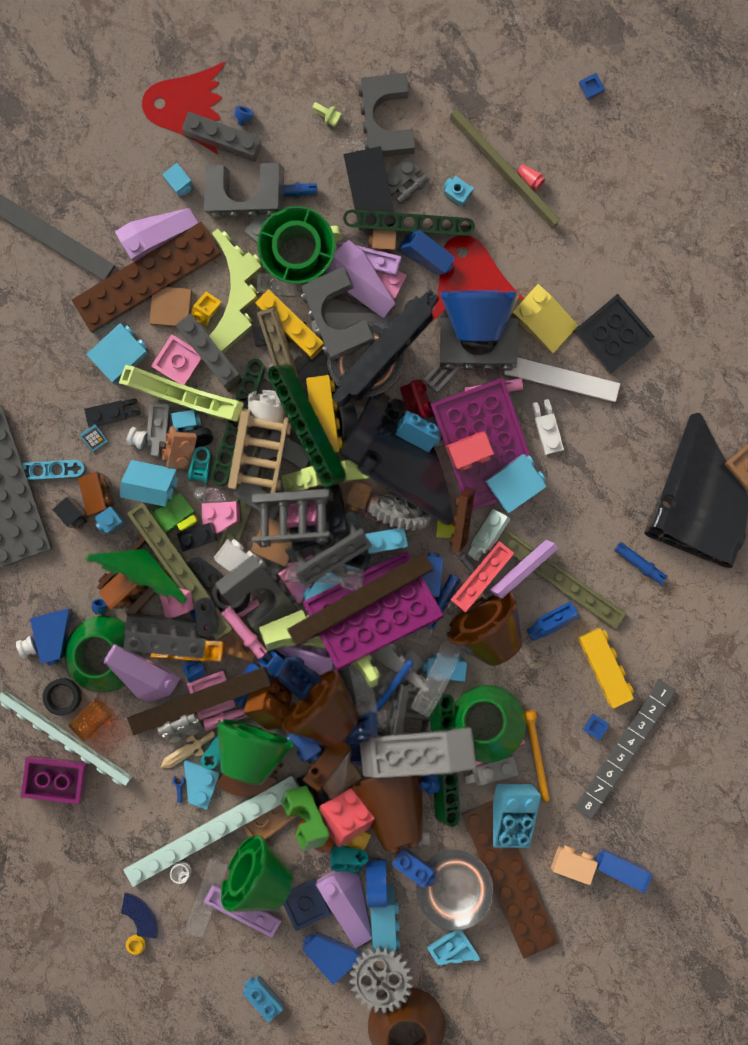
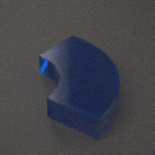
(141, 915)

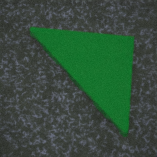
(140, 569)

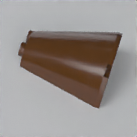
(396, 809)

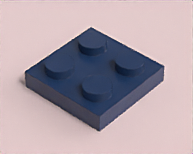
(306, 905)

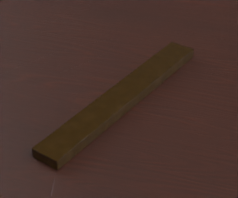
(360, 599)
(200, 700)

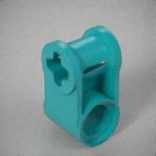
(201, 467)
(214, 751)
(345, 859)

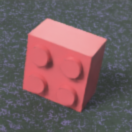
(469, 450)
(345, 817)

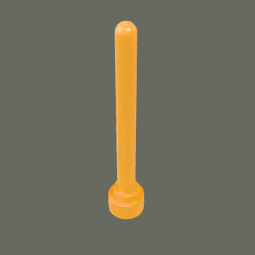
(531, 716)

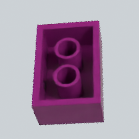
(54, 779)

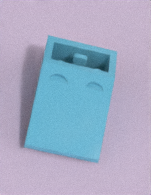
(514, 815)

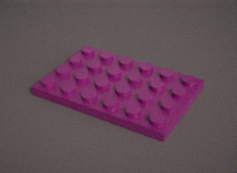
(487, 411)
(381, 622)

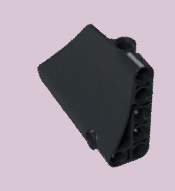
(396, 462)
(704, 499)

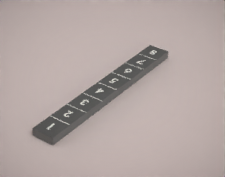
(625, 749)

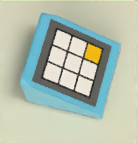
(94, 438)

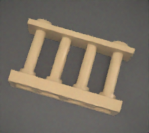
(244, 439)

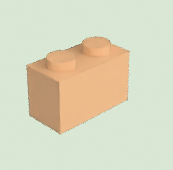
(574, 865)

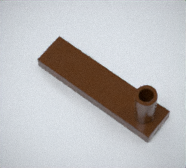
(326, 766)

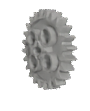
(398, 512)
(370, 992)

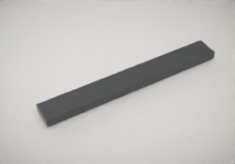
(55, 239)

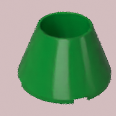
(292, 223)
(100, 626)
(514, 721)
(249, 752)
(256, 878)

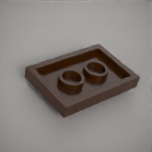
(462, 519)

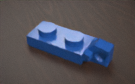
(553, 621)

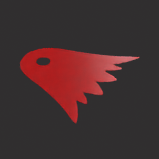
(183, 95)
(470, 273)

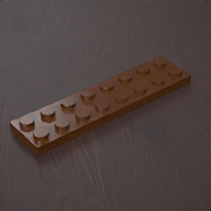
(146, 277)
(511, 885)

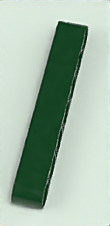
(417, 219)
(306, 425)
(230, 429)
(447, 787)

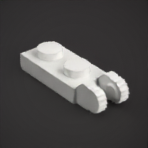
(548, 429)

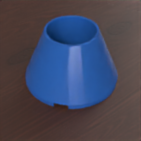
(479, 313)

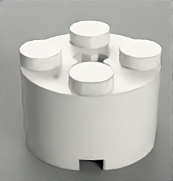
(266, 406)

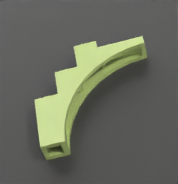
(242, 270)
(181, 395)
(308, 479)
(276, 636)

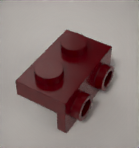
(417, 399)

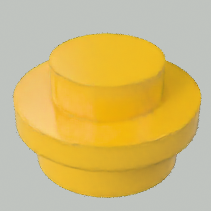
(135, 944)

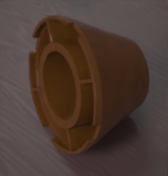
(488, 629)
(325, 714)
(418, 1008)

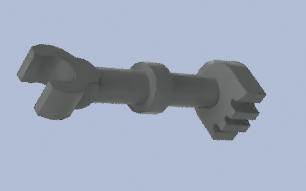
(470, 566)

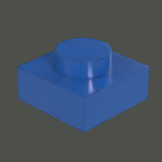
(591, 86)
(194, 670)
(596, 727)

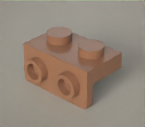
(178, 449)

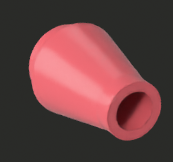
(531, 177)

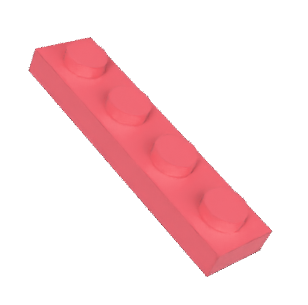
(482, 577)

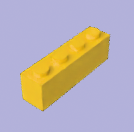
(292, 325)
(321, 399)
(605, 667)

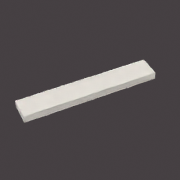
(565, 380)

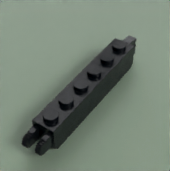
(386, 349)

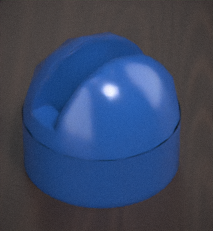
(99, 606)

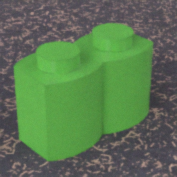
(174, 512)

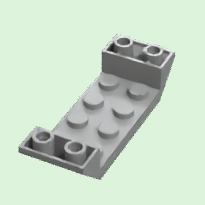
(418, 753)

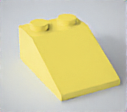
(544, 319)

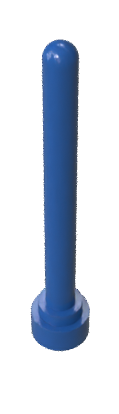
(394, 684)

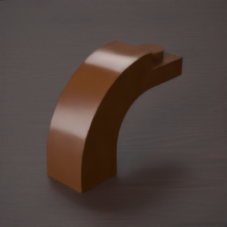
(246, 789)

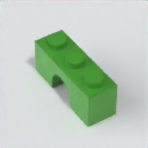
(301, 803)

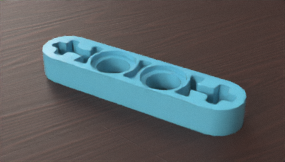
(48, 467)

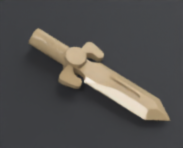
(187, 750)

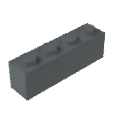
(221, 136)

